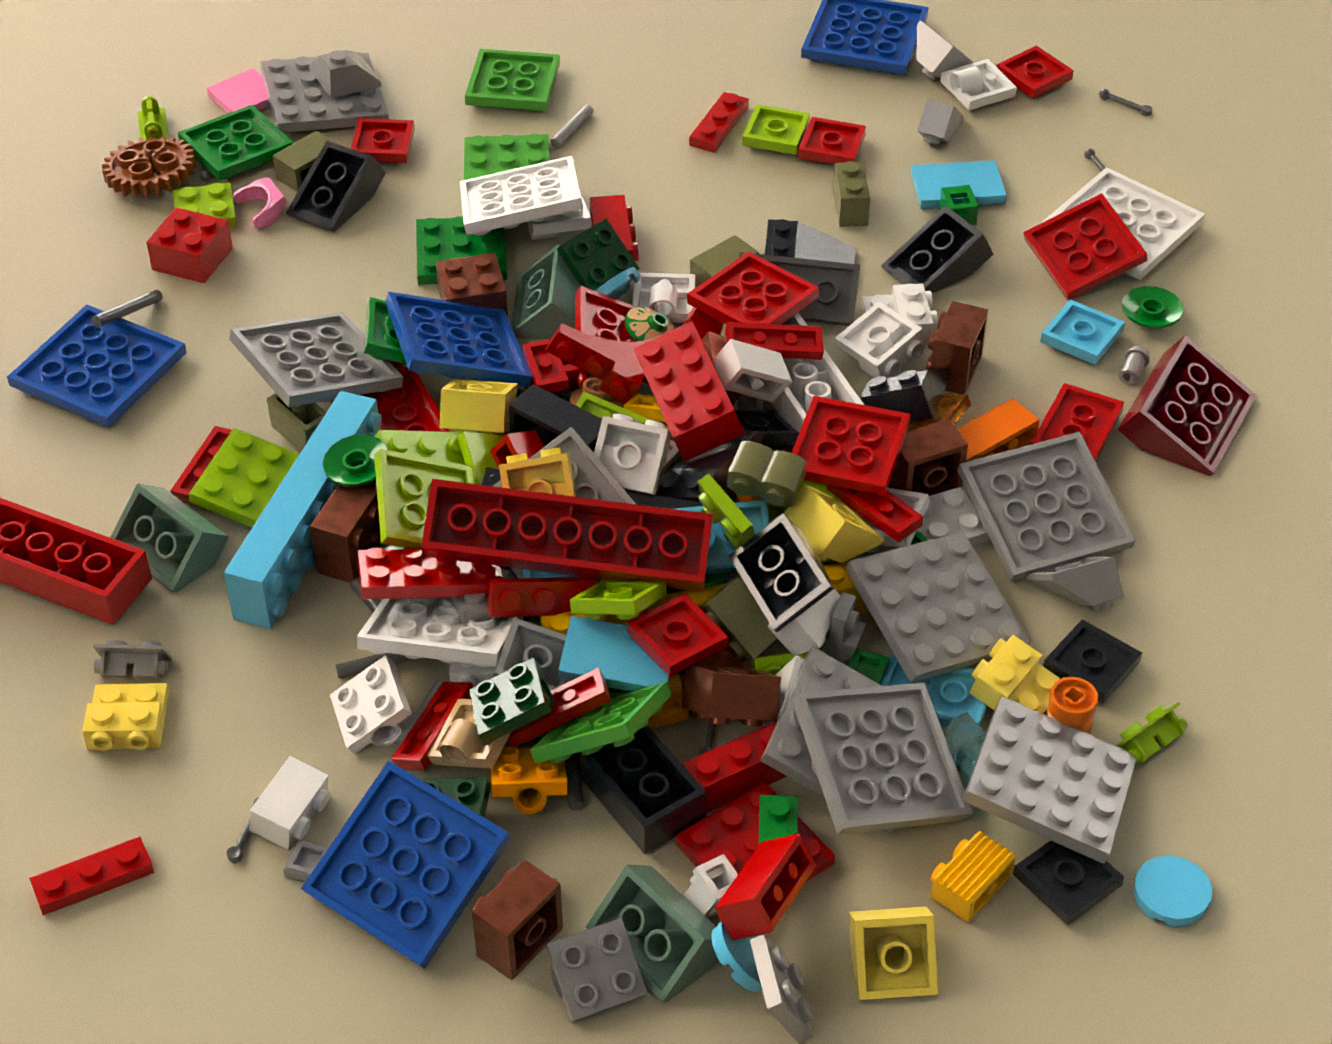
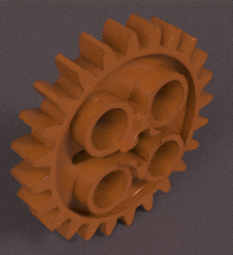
(149, 166)

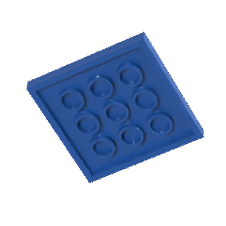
(865, 34)
(457, 339)
(96, 368)
(406, 863)

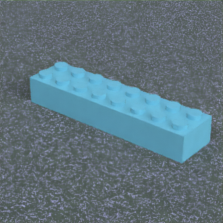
(280, 543)

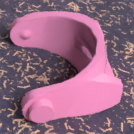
(265, 190)

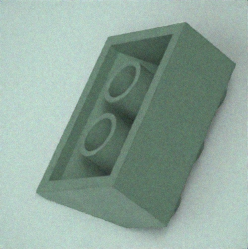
(544, 298)
(174, 536)
(663, 928)

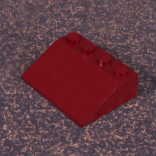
(1188, 409)

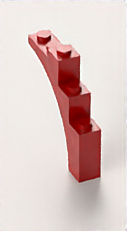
(614, 360)

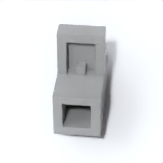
(844, 630)

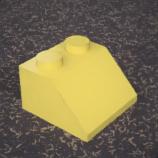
(476, 406)
(832, 526)
(893, 952)

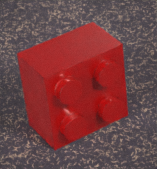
(189, 245)

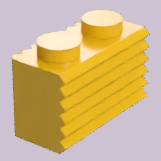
(972, 875)

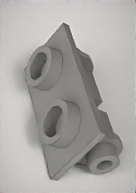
(145, 657)

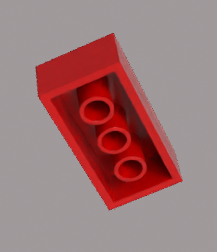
(688, 391)

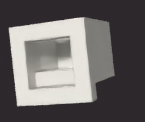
(710, 884)

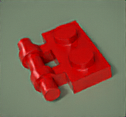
(549, 370)

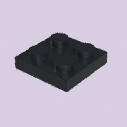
(775, 429)
(1093, 657)
(1067, 880)

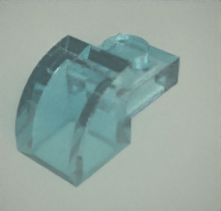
(964, 742)

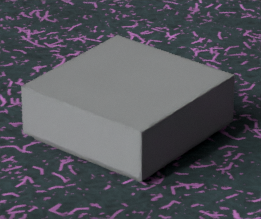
(303, 860)

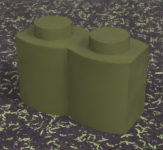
(766, 474)

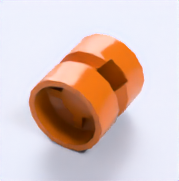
(1073, 703)

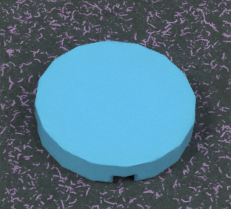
(620, 283)
(1172, 890)
(738, 955)

